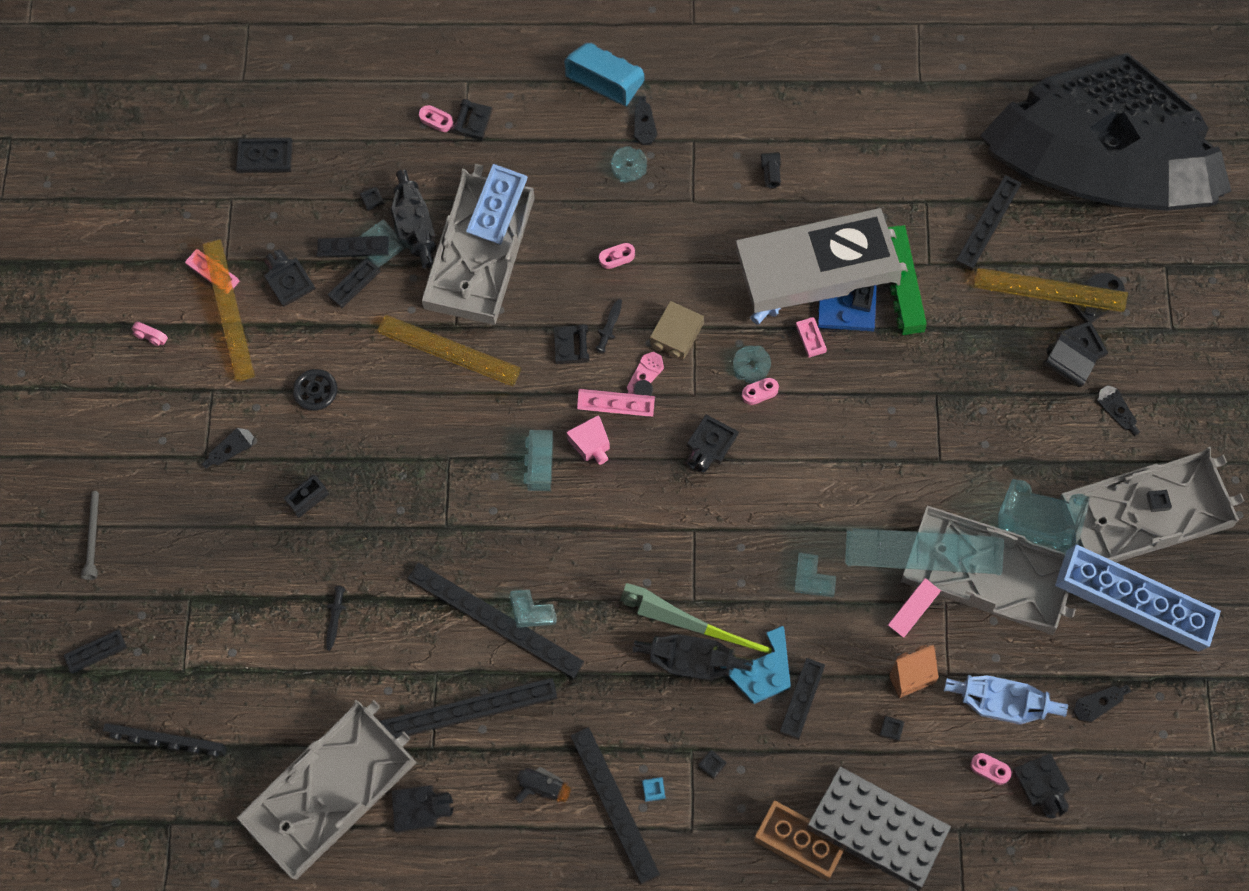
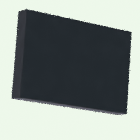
(264, 155)

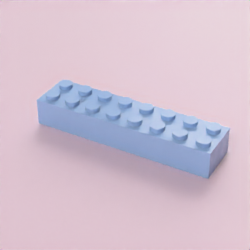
(1137, 598)

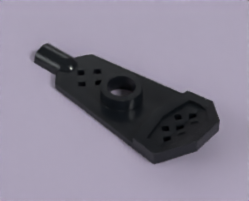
(644, 132)
(1111, 405)
(233, 442)
(1095, 707)

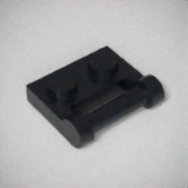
(478, 120)
(565, 344)

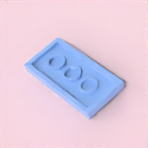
(496, 204)

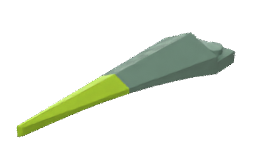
(658, 609)

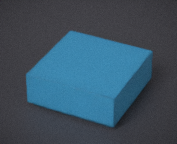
(653, 789)

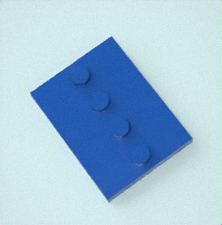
(838, 314)

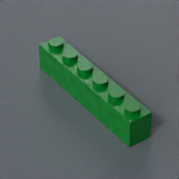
(907, 294)

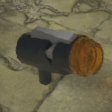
(542, 783)

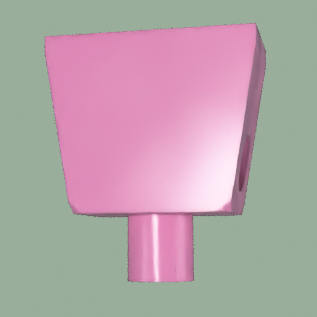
(590, 440)

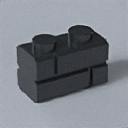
(306, 496)

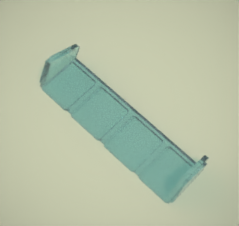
(924, 551)

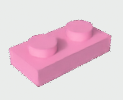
(811, 337)

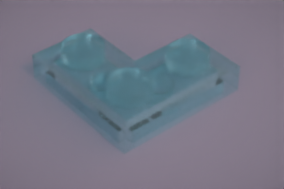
(809, 581)
(528, 614)

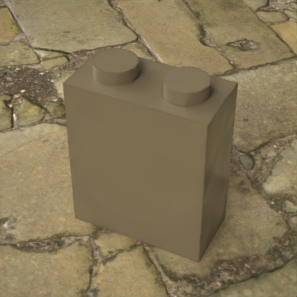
(676, 331)

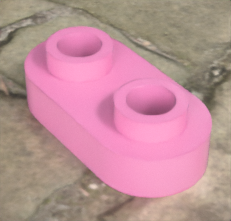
(437, 118)
(616, 255)
(154, 336)
(761, 391)
(990, 770)

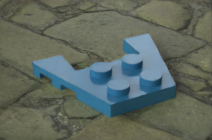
(768, 673)

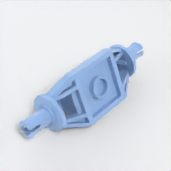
(1005, 699)

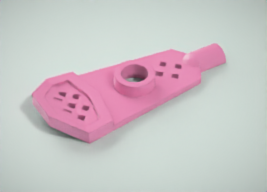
(646, 368)

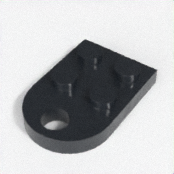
(1101, 281)

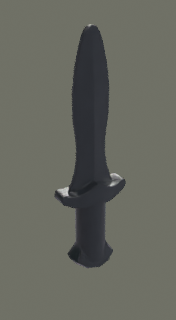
(606, 333)
(336, 609)

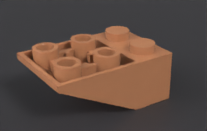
(914, 671)

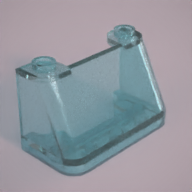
(1042, 518)

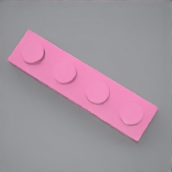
(616, 402)

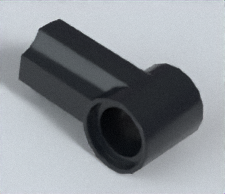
(771, 164)

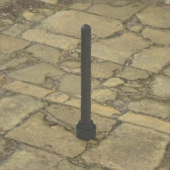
(89, 571)

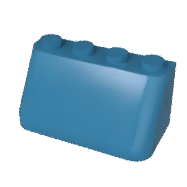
(604, 73)

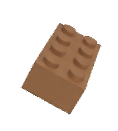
(788, 836)

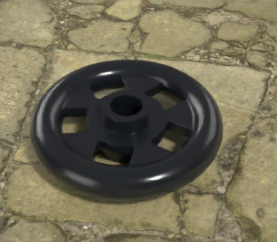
(310, 375)

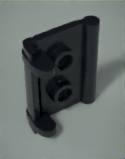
(1070, 360)

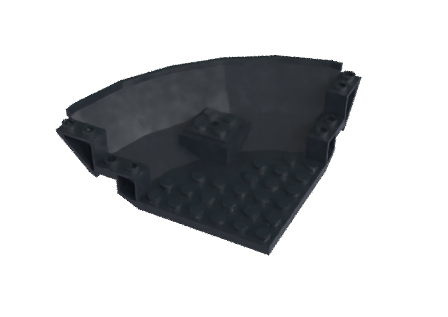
(1111, 139)

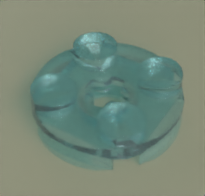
(631, 173)
(755, 354)

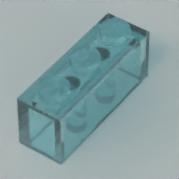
(539, 460)

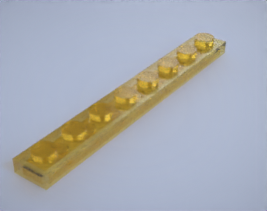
(1051, 290)
(228, 310)
(449, 350)

